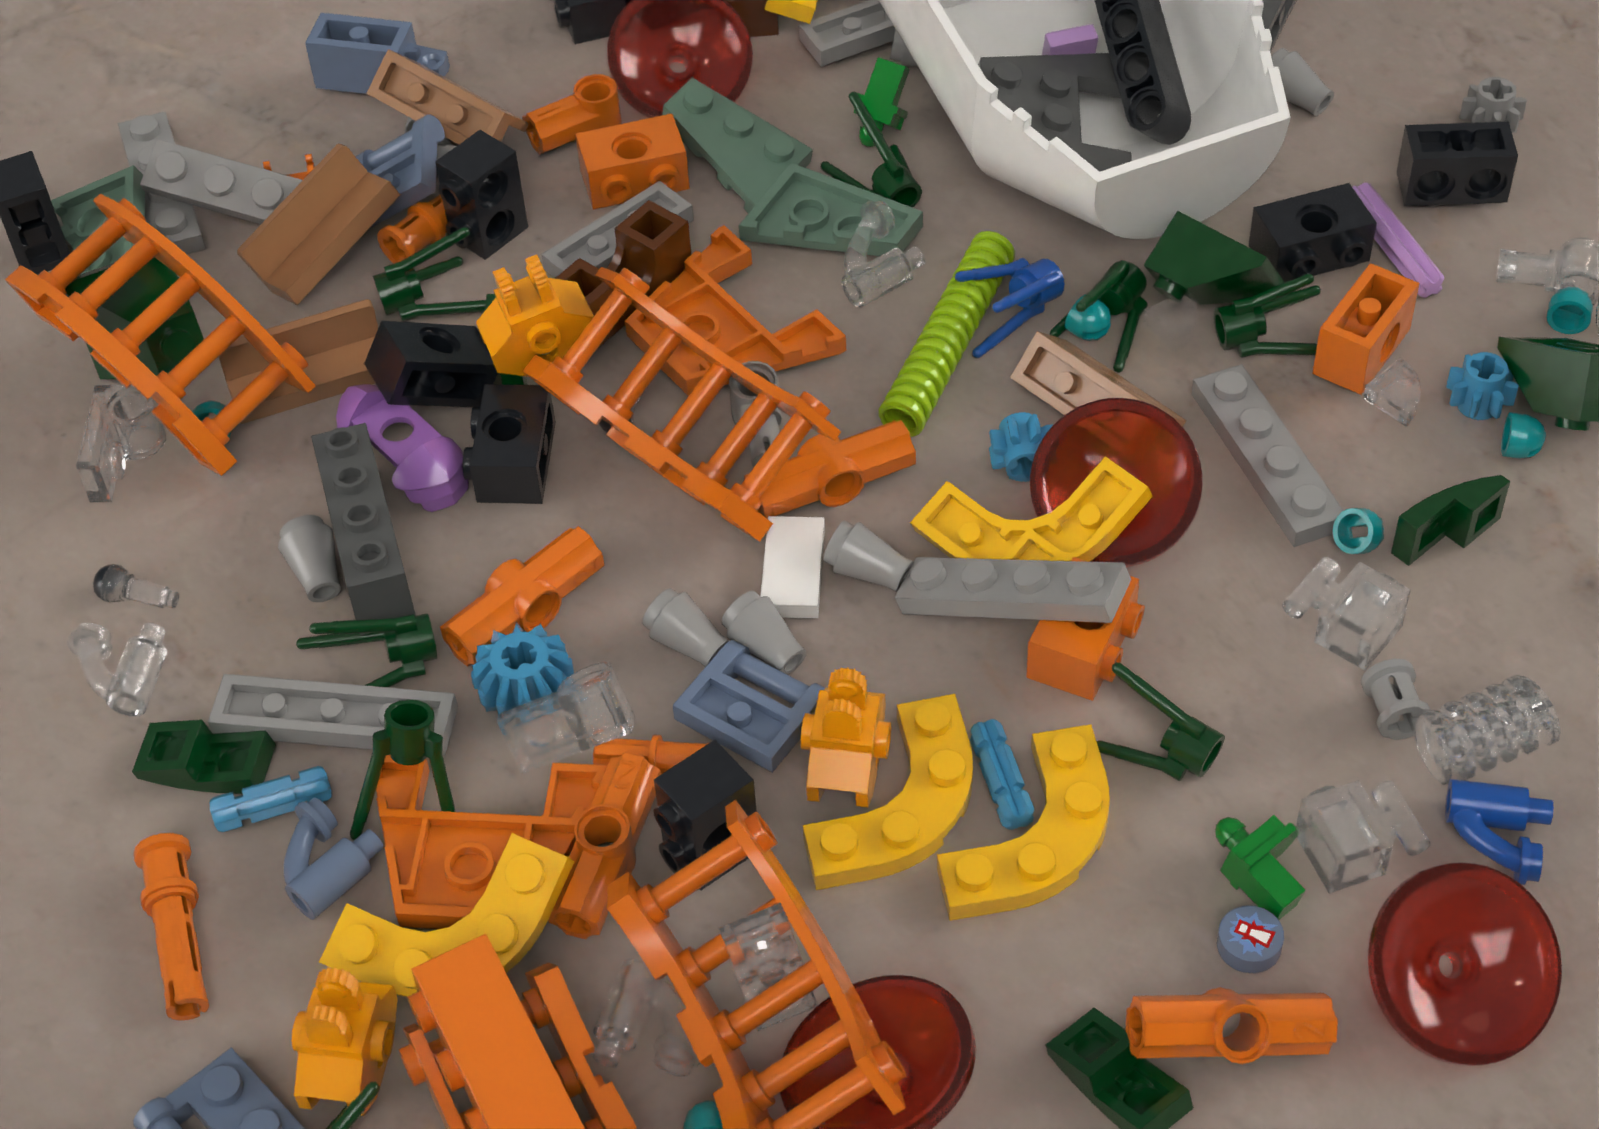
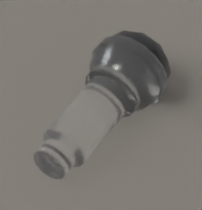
(116, 584)

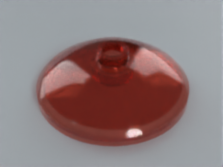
(697, 33)
(1142, 443)
(1500, 955)
(924, 1031)

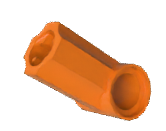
(589, 108)

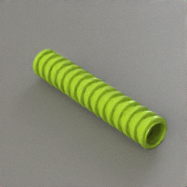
(945, 336)

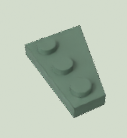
(734, 141)
(822, 214)
(83, 217)

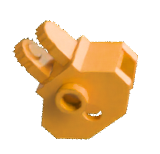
(532, 318)
(845, 738)
(342, 1038)

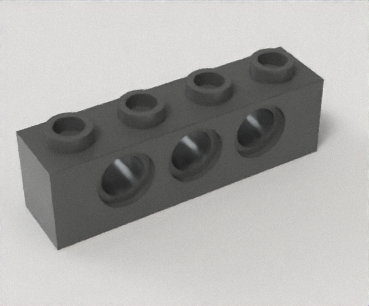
(362, 524)

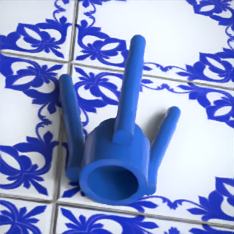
(1029, 288)

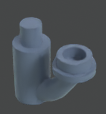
(335, 872)

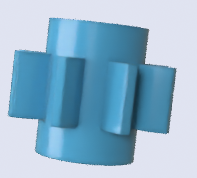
(1482, 386)
(1016, 444)

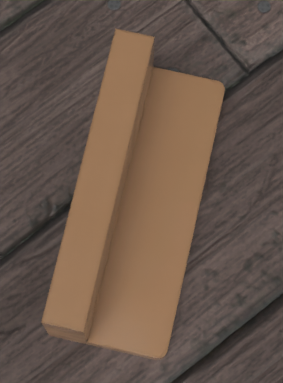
(421, 91)
(316, 225)
(330, 342)
(1070, 377)

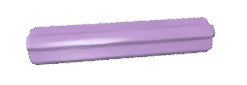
(1400, 244)

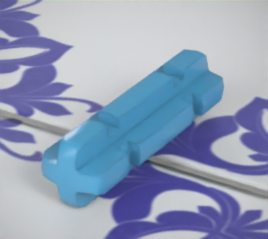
(1002, 774)
(269, 799)

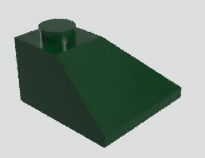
(1207, 265)
(170, 341)
(1556, 377)

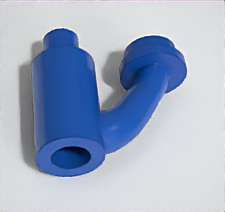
(1481, 805)

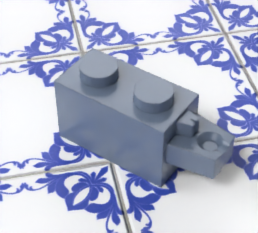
(349, 50)

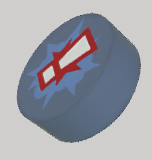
(1250, 939)

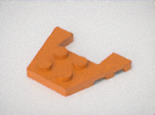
(721, 320)
(446, 858)

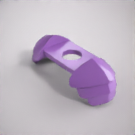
(425, 462)

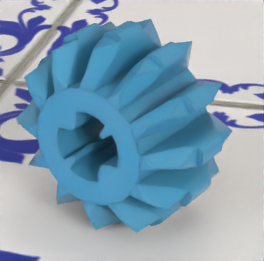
(519, 668)

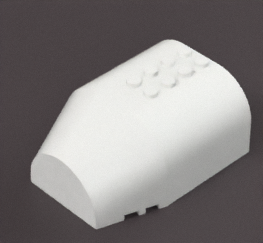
(1225, 73)

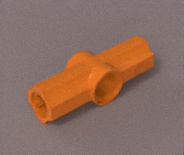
(838, 468)
(523, 593)
(616, 817)
(1267, 1025)

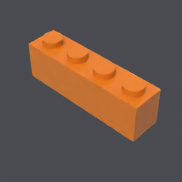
(489, 1042)

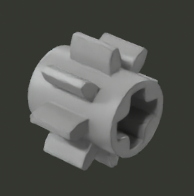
(1493, 102)

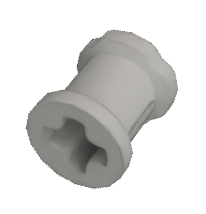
(1394, 698)

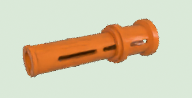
(421, 227)
(169, 900)

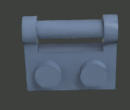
(407, 163)
(742, 716)
(221, 1097)

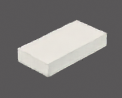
(794, 565)

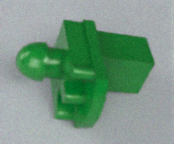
(883, 97)
(1254, 863)

